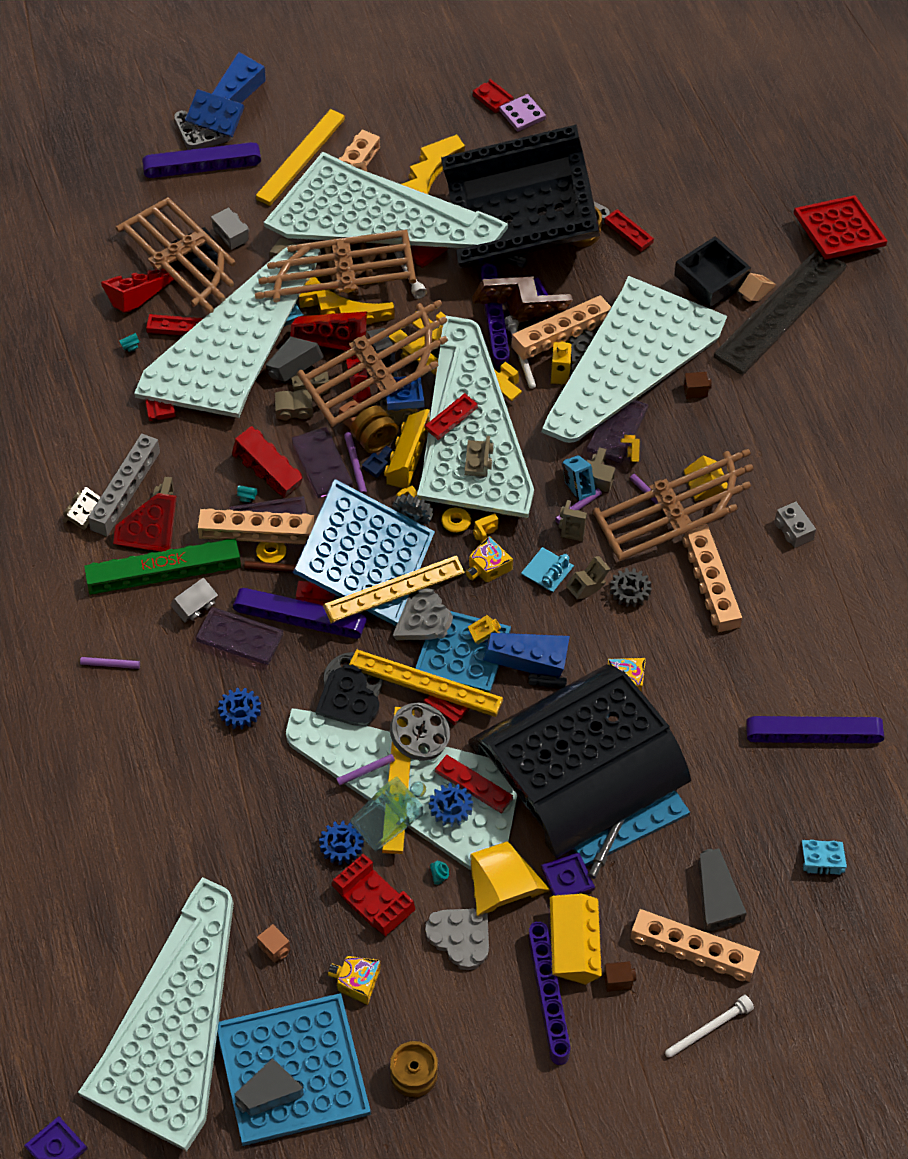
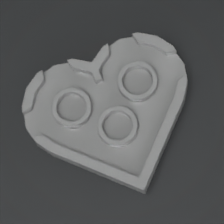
(423, 618)
(460, 935)

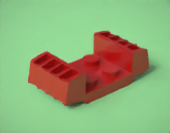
(373, 896)

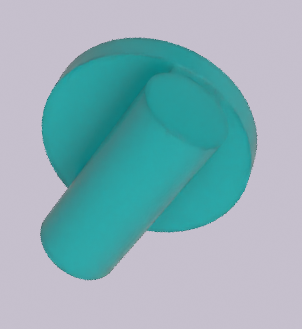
(130, 343)
(246, 493)
(439, 872)

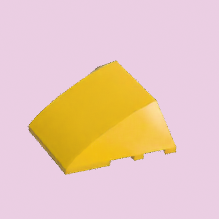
(502, 877)

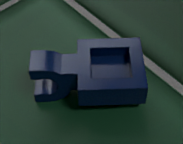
(377, 463)

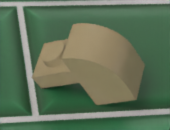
(602, 474)
(589, 581)

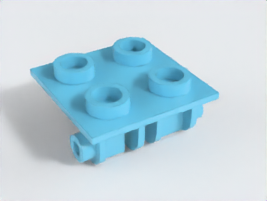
(548, 569)
(824, 855)

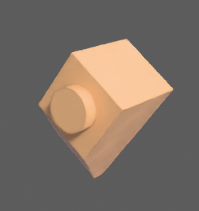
(756, 287)

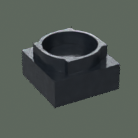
(712, 272)

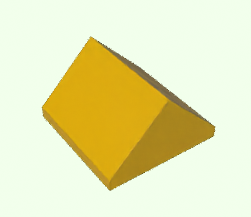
(700, 463)

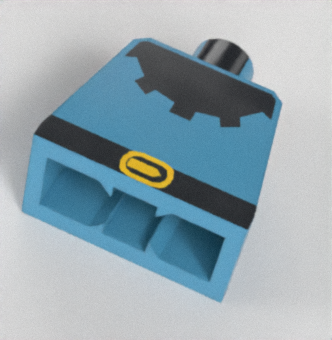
(577, 471)

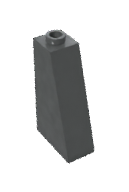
(718, 893)

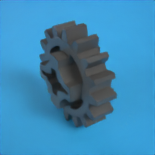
(413, 508)
(630, 587)

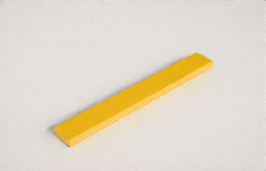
(300, 157)
(393, 589)
(427, 683)
(401, 769)

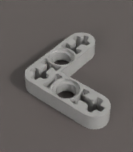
(198, 137)

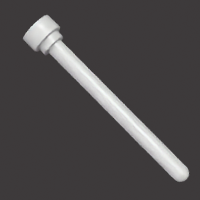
(418, 289)
(512, 326)
(742, 1006)

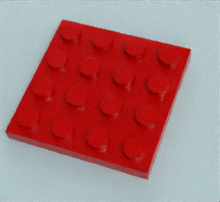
(840, 227)

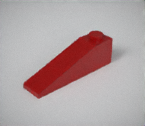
(134, 291)

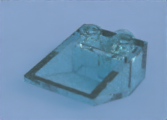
(384, 816)

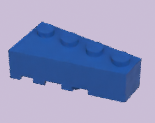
(240, 79)
(528, 652)

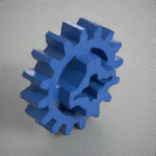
(239, 708)
(457, 810)
(341, 844)

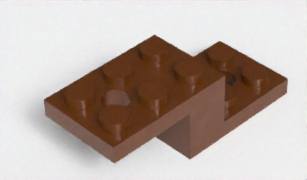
(521, 298)

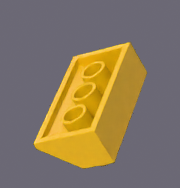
(408, 450)
(575, 937)

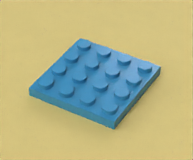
(458, 656)

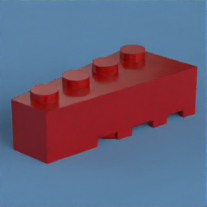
(330, 329)
(266, 462)

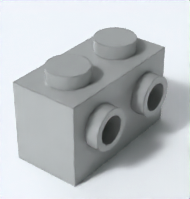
(230, 228)
(795, 524)
(194, 600)

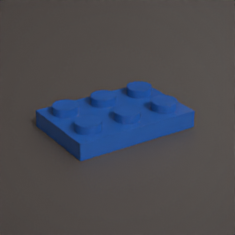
(214, 113)
(407, 397)

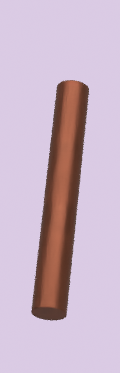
(269, 566)

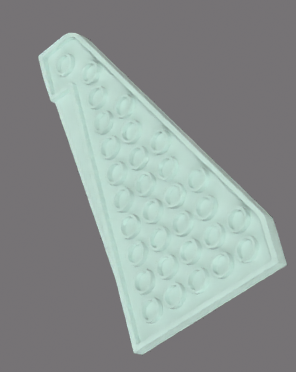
(347, 202)
(635, 348)
(226, 350)
(469, 370)
(347, 747)
(165, 1046)

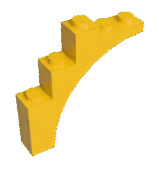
(430, 166)
(332, 304)

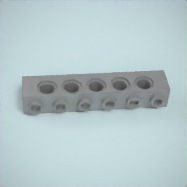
(124, 485)

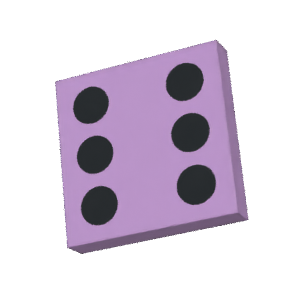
(522, 112)

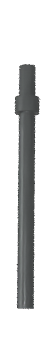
(600, 858)

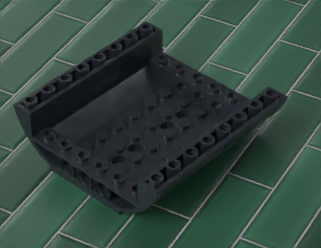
(519, 182)
(601, 772)

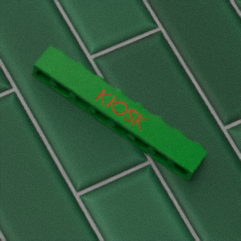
(162, 566)

